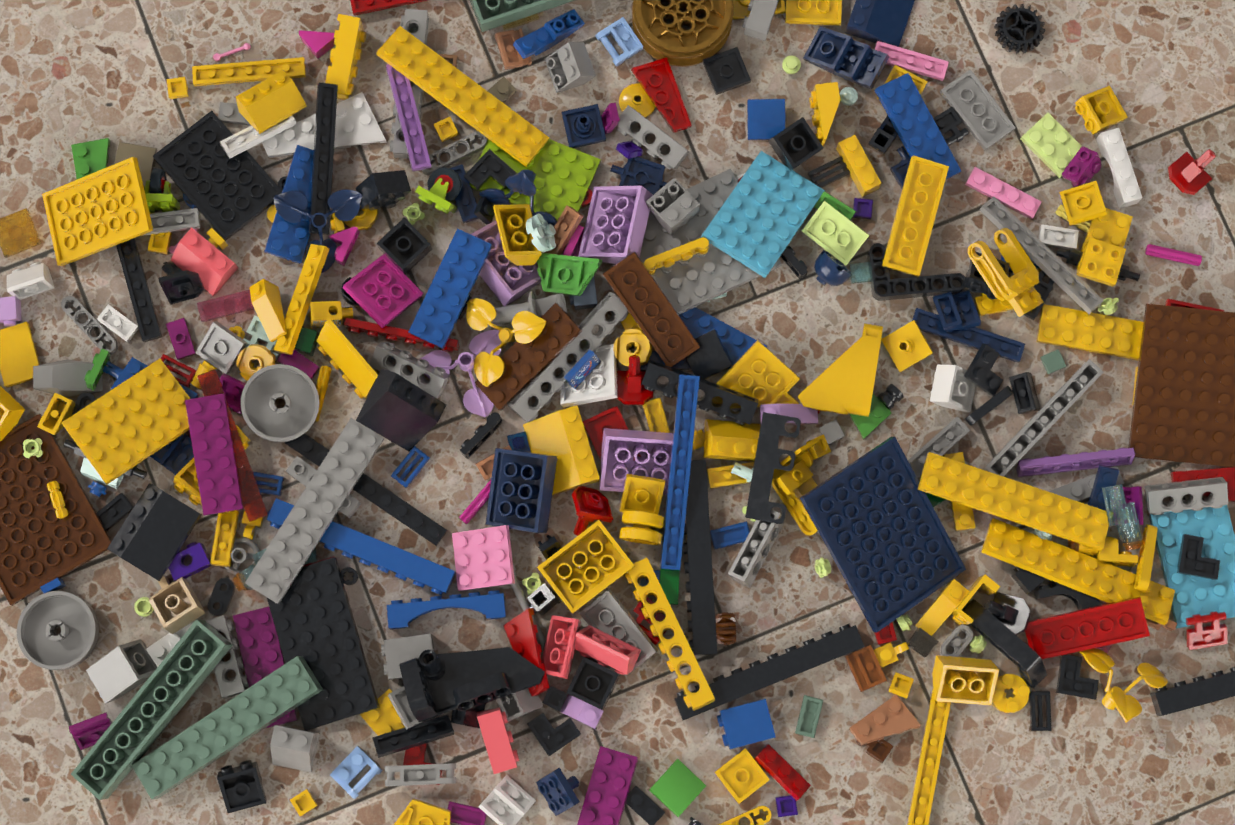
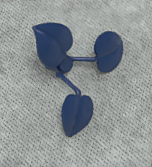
(524, 184)
(343, 202)

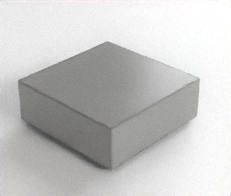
(832, 432)

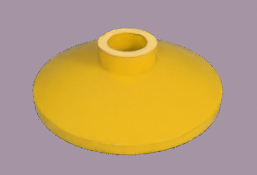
(644, 107)

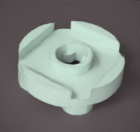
(541, 232)

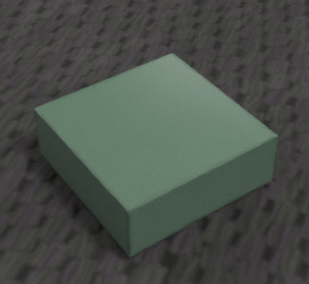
(1053, 361)

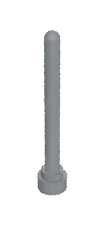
(524, 604)

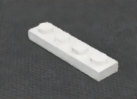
(250, 137)

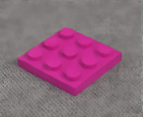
(383, 290)

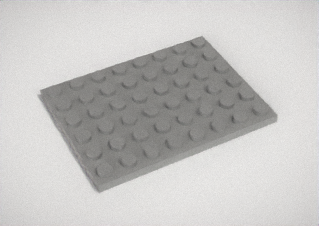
(703, 275)

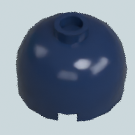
(830, 270)

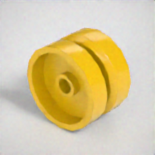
(642, 525)

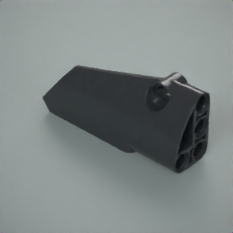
(464, 679)

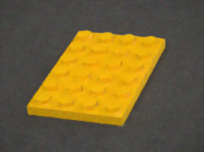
(97, 211)
(130, 421)

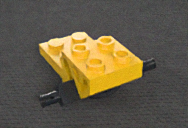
(1103, 250)

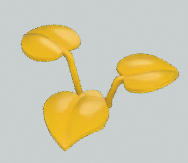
(525, 329)
(1115, 696)

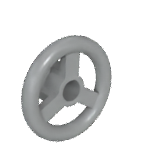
(236, 550)

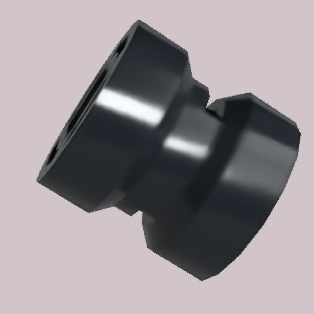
(890, 396)

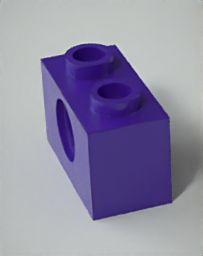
(200, 561)

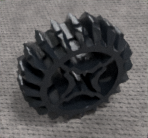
(1032, 24)

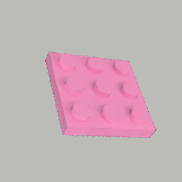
(483, 558)

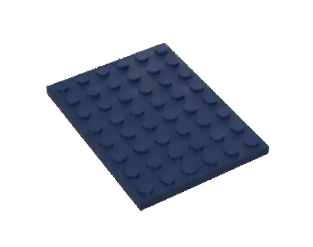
(883, 534)

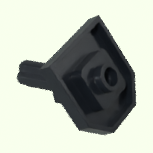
(180, 284)
(1010, 611)

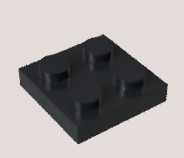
(726, 71)

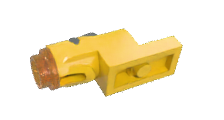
(1109, 554)

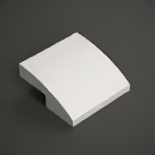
(507, 802)

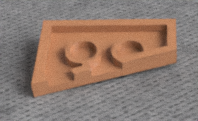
(884, 721)

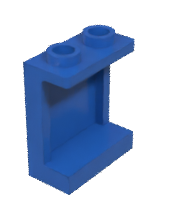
(746, 724)

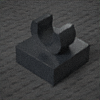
(550, 547)

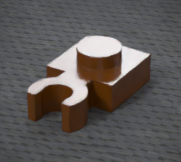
(878, 749)

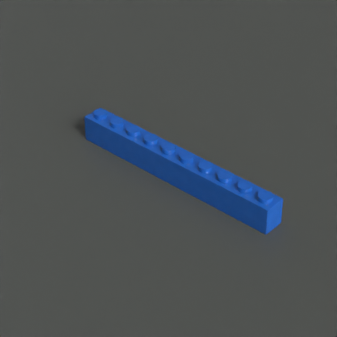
(376, 552)

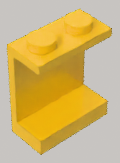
(986, 585)

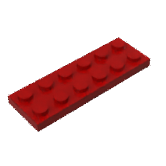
(1087, 628)

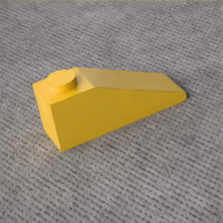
(268, 306)
(942, 607)

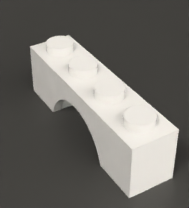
(1125, 183)

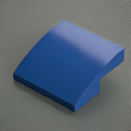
(765, 118)

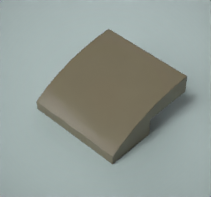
(142, 153)

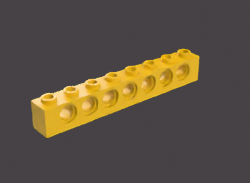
(644, 570)

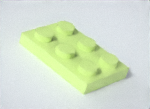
(1051, 144)
(835, 233)

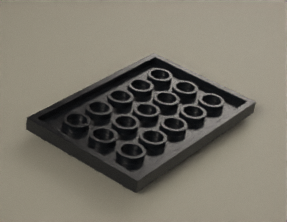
(221, 187)

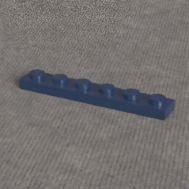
(971, 337)

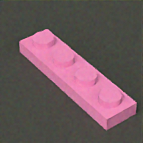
(914, 61)
(1003, 193)

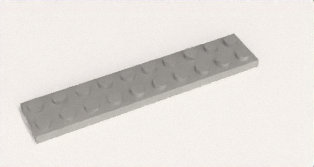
(314, 511)

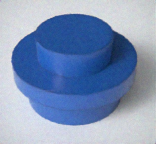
(97, 489)

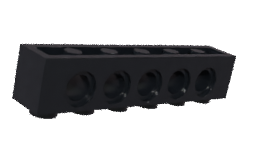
(711, 390)

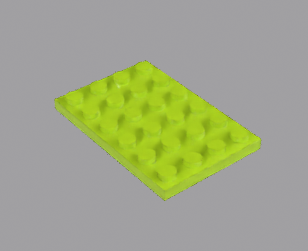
(560, 179)

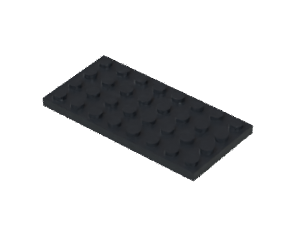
(320, 626)

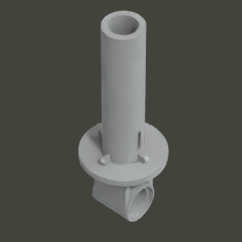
(537, 306)

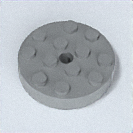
(275, 383)
(77, 624)

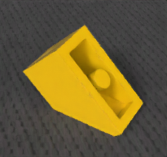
(58, 410)

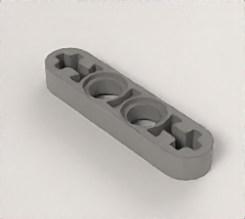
(454, 155)
(89, 325)

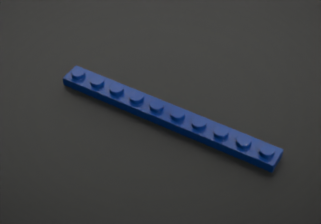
(679, 472)

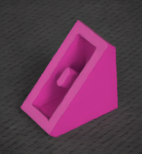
(317, 42)

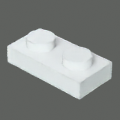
(1058, 237)
(118, 323)

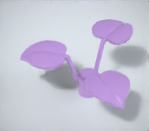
(474, 399)

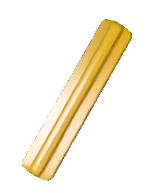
(321, 386)

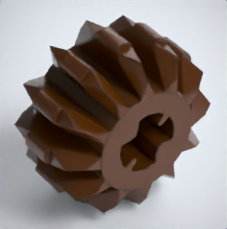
(725, 628)

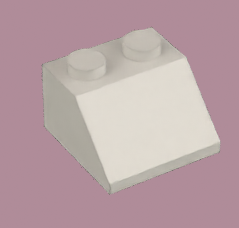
(29, 281)
(952, 388)

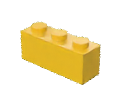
(859, 166)

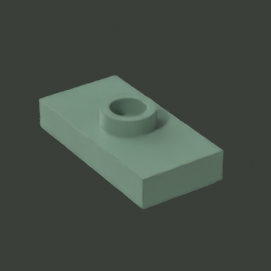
(809, 716)

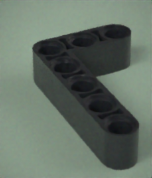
(908, 283)
(1025, 658)

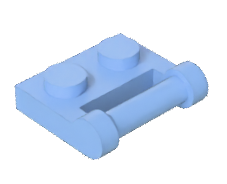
(625, 39)
(351, 767)

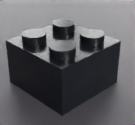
(795, 144)
(383, 189)
(404, 246)
(593, 683)

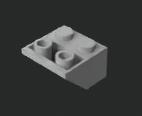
(570, 66)
(673, 206)
(519, 704)

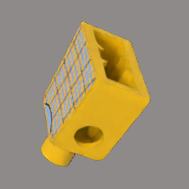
(320, 312)

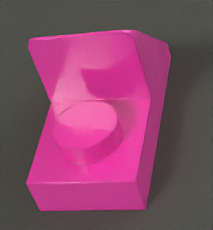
(347, 240)

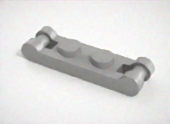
(420, 774)

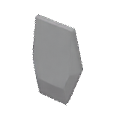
(64, 378)

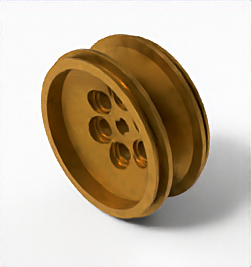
(670, 40)

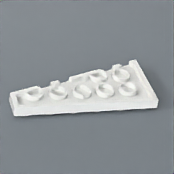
(353, 127)

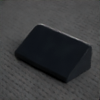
(1024, 392)

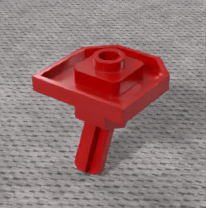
(1189, 173)
(629, 384)
(589, 506)

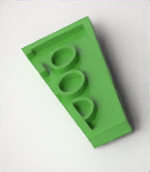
(90, 156)
(877, 415)

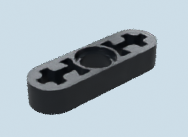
(989, 405)

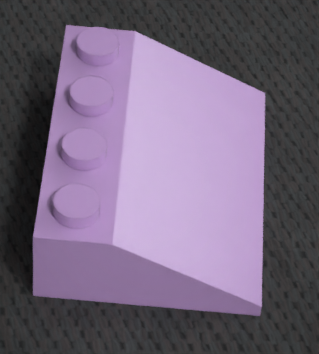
(615, 223)
(500, 274)
(620, 449)

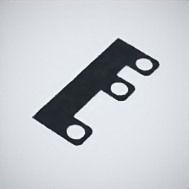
(765, 462)

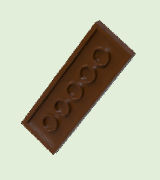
(651, 310)
(527, 360)

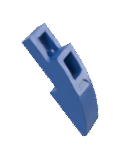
(549, 35)

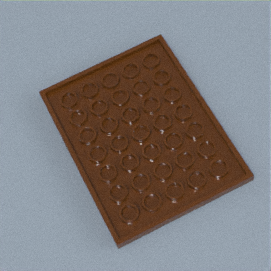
(1185, 387)
(32, 538)

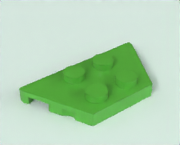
(566, 273)

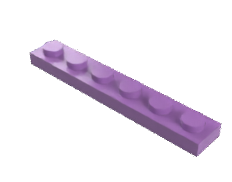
(409, 119)
(1075, 462)

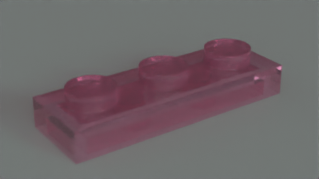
(225, 306)

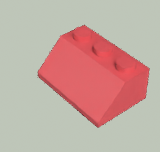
(202, 257)
(560, 646)
(606, 649)
(497, 740)

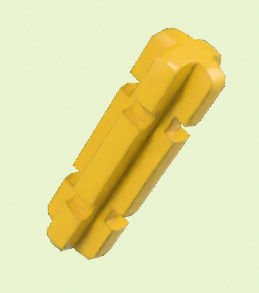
(57, 499)

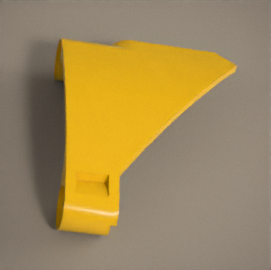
(849, 381)

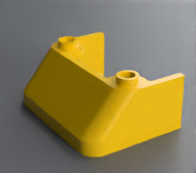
(792, 501)

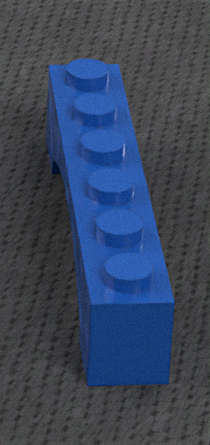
(402, 614)

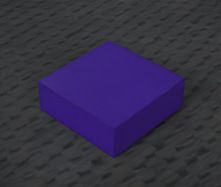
(629, 149)
(863, 208)
(786, 806)

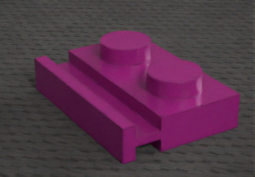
(90, 730)

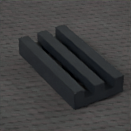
(842, 166)
(1040, 715)

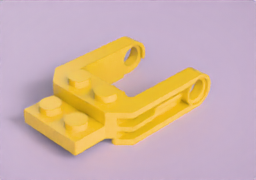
(1016, 289)

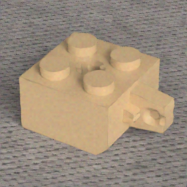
(176, 604)

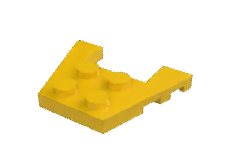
(424, 814)

